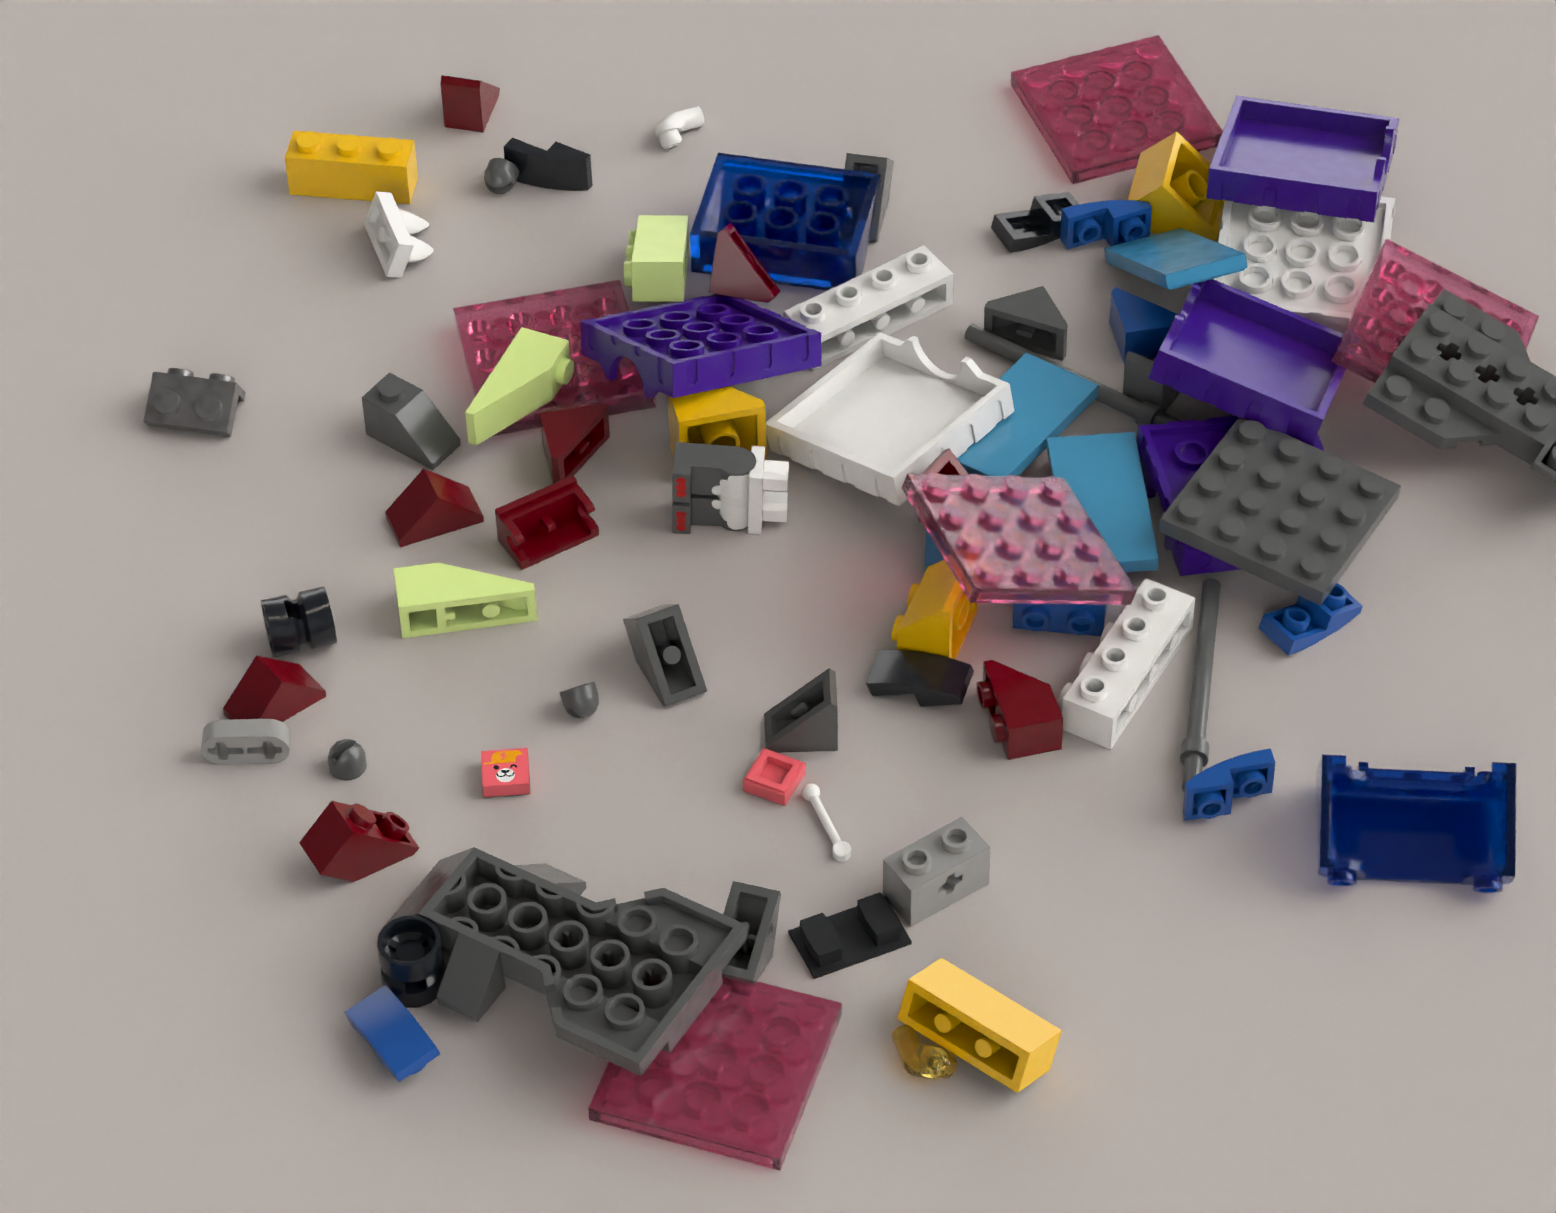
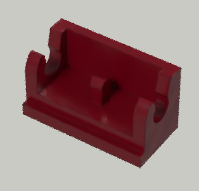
(546, 522)

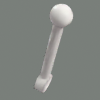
(841, 850)

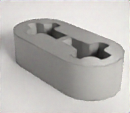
(246, 741)

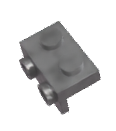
(193, 403)

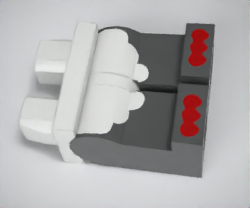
(727, 488)

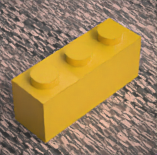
(350, 166)
(979, 1024)

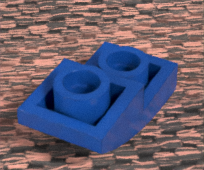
(1109, 220)
(1307, 622)
(1213, 789)
(392, 1033)

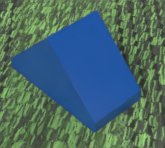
(1138, 324)

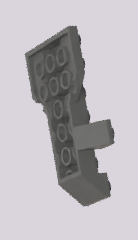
(1469, 382)
(612, 973)

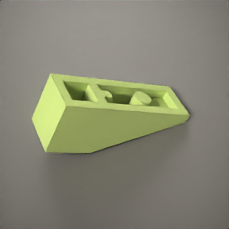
(520, 383)
(454, 599)

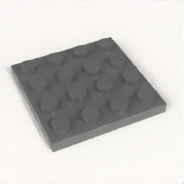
(1280, 509)

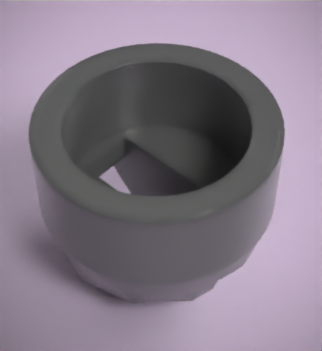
(500, 175)
(580, 700)
(347, 760)

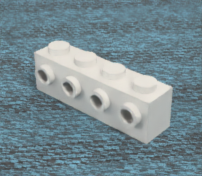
(876, 302)
(1126, 663)

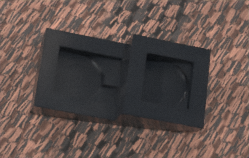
(556, 168)
(1035, 226)
(928, 676)

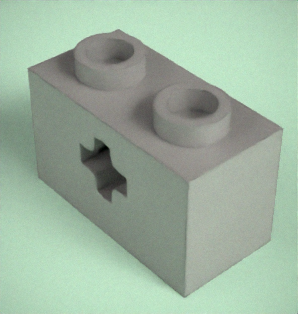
(936, 871)

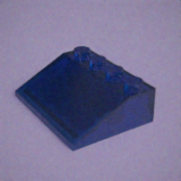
(796, 218)

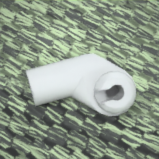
(677, 122)

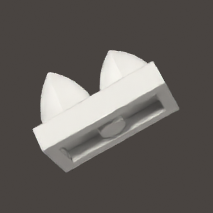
(391, 234)

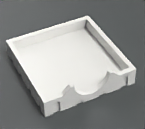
(1304, 258)
(887, 416)

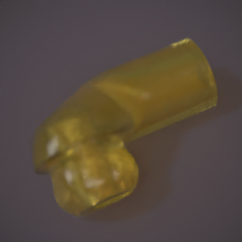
(922, 1059)

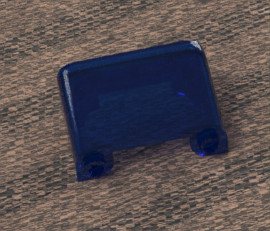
(1416, 825)

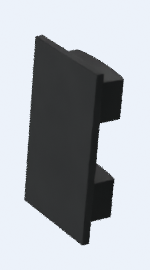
(849, 936)

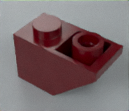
(1021, 711)
(356, 841)

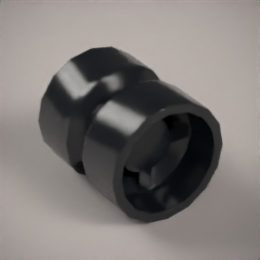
(298, 621)
(411, 959)

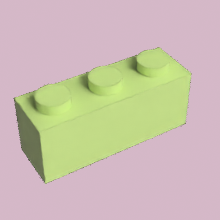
(658, 258)

